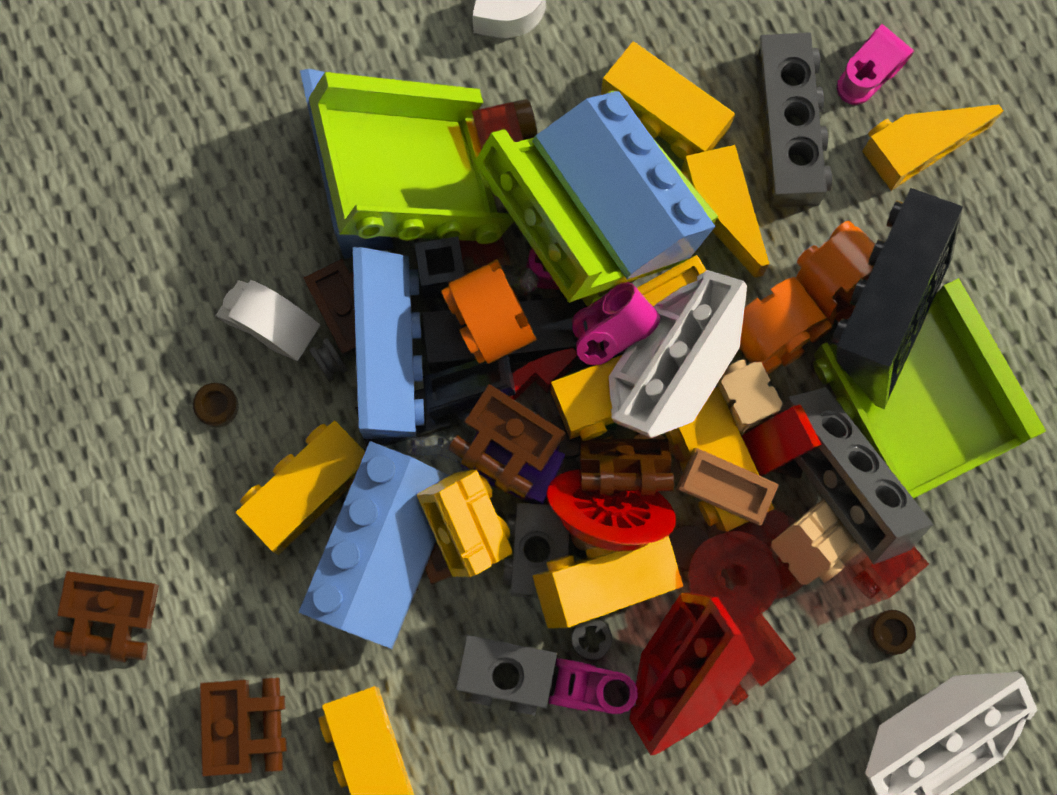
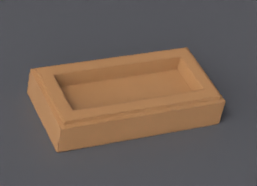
(727, 486)

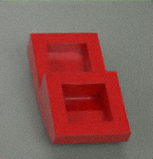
(544, 371)
(780, 440)

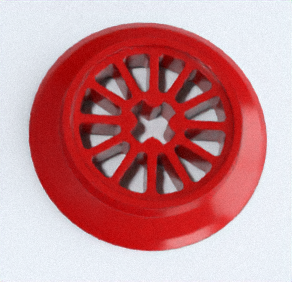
(610, 522)

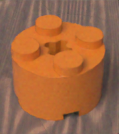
(835, 269)
(490, 311)
(781, 325)

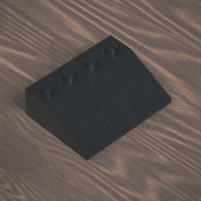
(897, 293)

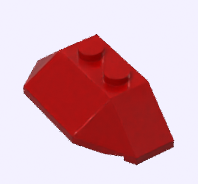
(687, 671)

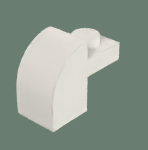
(507, 17)
(268, 318)

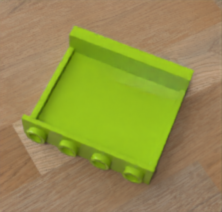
(404, 159)
(549, 218)
(950, 404)

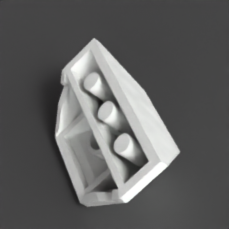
(675, 369)
(950, 735)

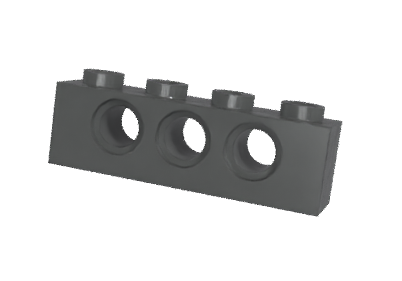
(796, 58)
(858, 481)

